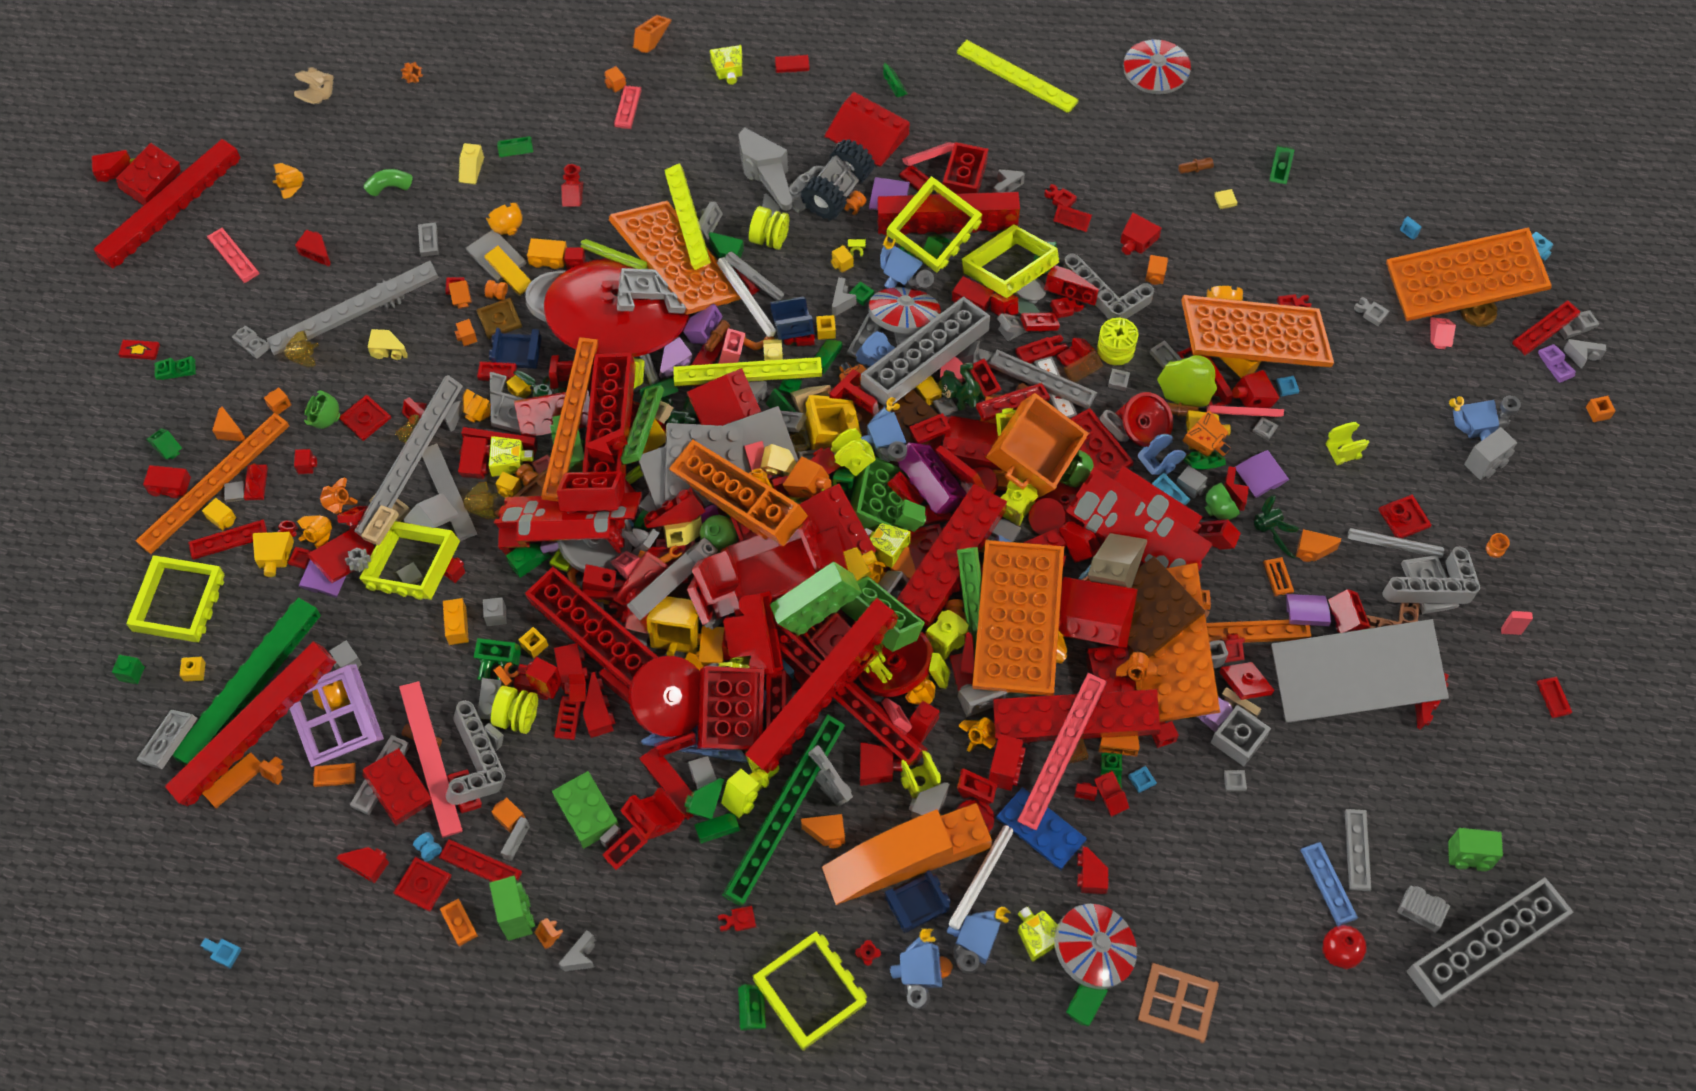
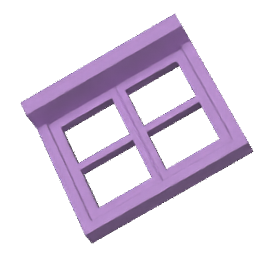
(359, 704)

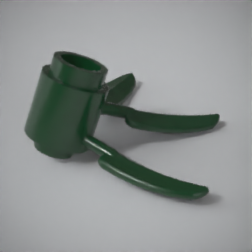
(539, 390)
(1271, 518)

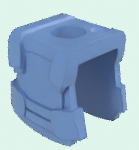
(873, 349)
(1148, 454)

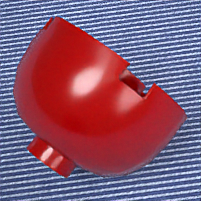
(1344, 947)

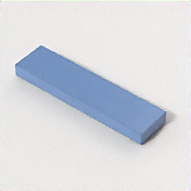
(1329, 884)

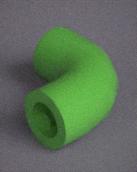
(387, 178)

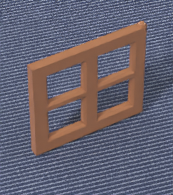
(1178, 1002)

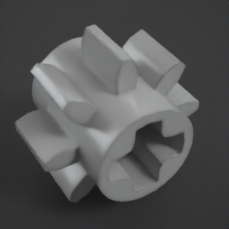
(358, 559)

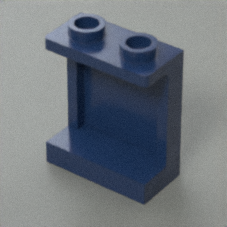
(791, 318)
(516, 348)
(918, 902)

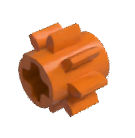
(416, 72)

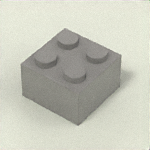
(1491, 454)
(1240, 735)

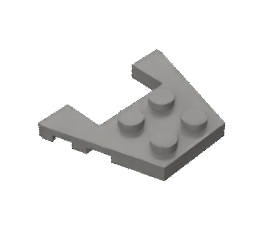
(645, 285)
(502, 405)
(829, 779)

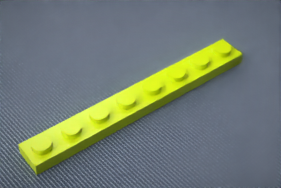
(1017, 76)
(687, 216)
(753, 370)

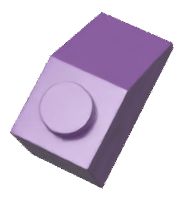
(702, 323)

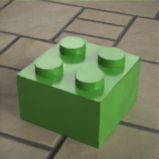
(1475, 849)

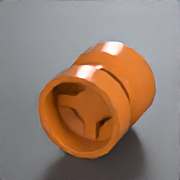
(855, 201)
(495, 289)
(526, 474)
(1497, 545)
(956, 606)

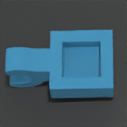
(222, 953)

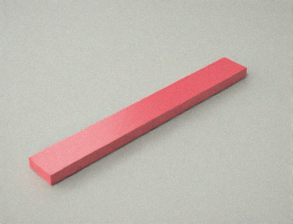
(1062, 751)
(430, 758)

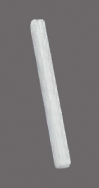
(746, 297)
(981, 877)

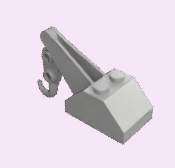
(769, 164)

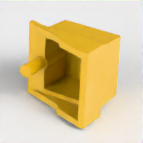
(828, 419)
(674, 626)

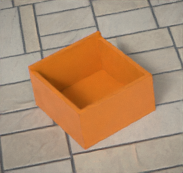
(1037, 445)

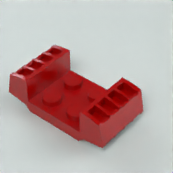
(827, 635)

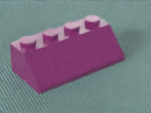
(932, 478)

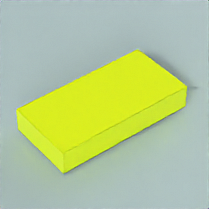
(939, 670)

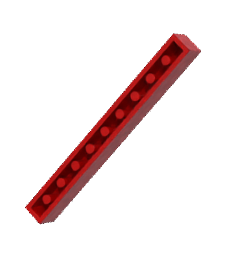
(167, 204)
(822, 686)
(854, 700)
(250, 724)

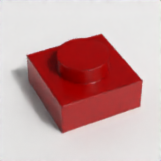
(1085, 791)

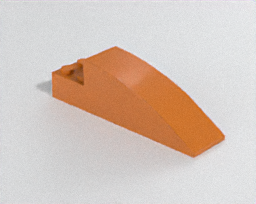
(739, 493)
(907, 852)

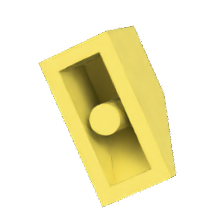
(470, 163)

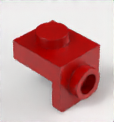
(1234, 647)

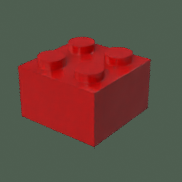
(1007, 762)

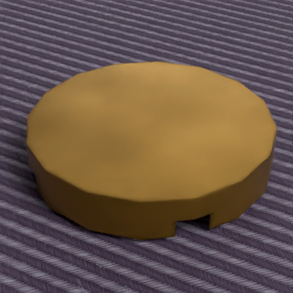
(1480, 315)

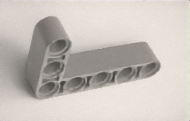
(1125, 305)
(1457, 589)
(478, 756)

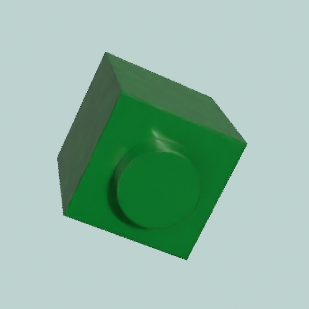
(128, 669)

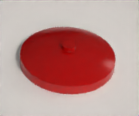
(908, 669)
(666, 696)

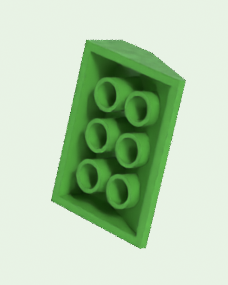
(873, 498)

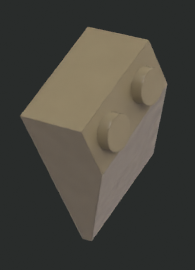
(1117, 560)

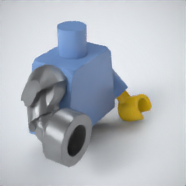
(902, 267)
(1481, 418)
(886, 435)
(976, 938)
(919, 969)

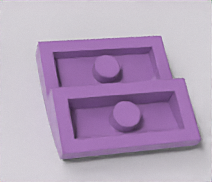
(887, 187)
(1261, 473)
(316, 581)
(1308, 610)

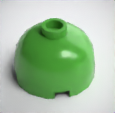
(322, 410)
(1078, 470)
(1220, 503)
(719, 531)

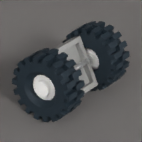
(846, 167)

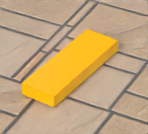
(508, 270)

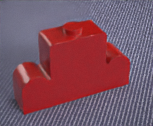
(755, 633)

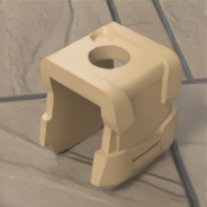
(314, 93)

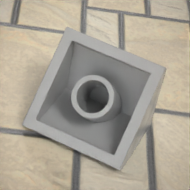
(432, 512)

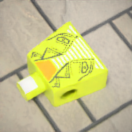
(727, 63)
(507, 455)
(889, 542)
(1037, 933)

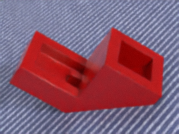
(1237, 492)

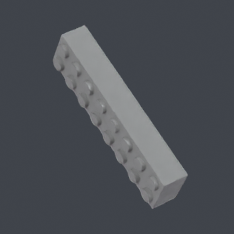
(925, 351)
(1489, 942)

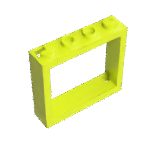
(893, 230)
(1013, 235)
(381, 553)
(151, 580)
(781, 1010)

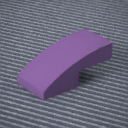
(1554, 360)

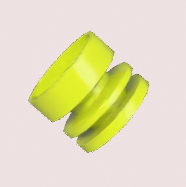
(768, 227)
(1117, 341)
(514, 709)

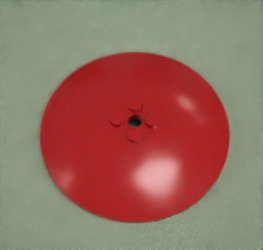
(585, 307)

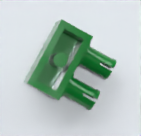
(498, 652)

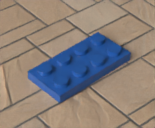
(1054, 836)

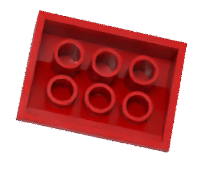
(870, 126)
(724, 400)
(971, 441)
(833, 509)
(1096, 611)
(730, 707)

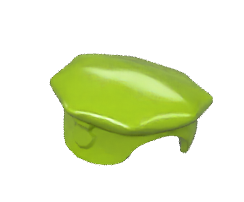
(1188, 381)

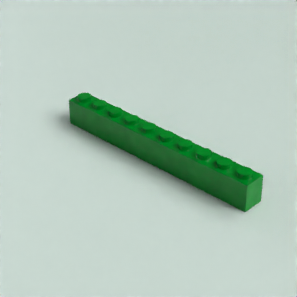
(250, 678)
(781, 813)

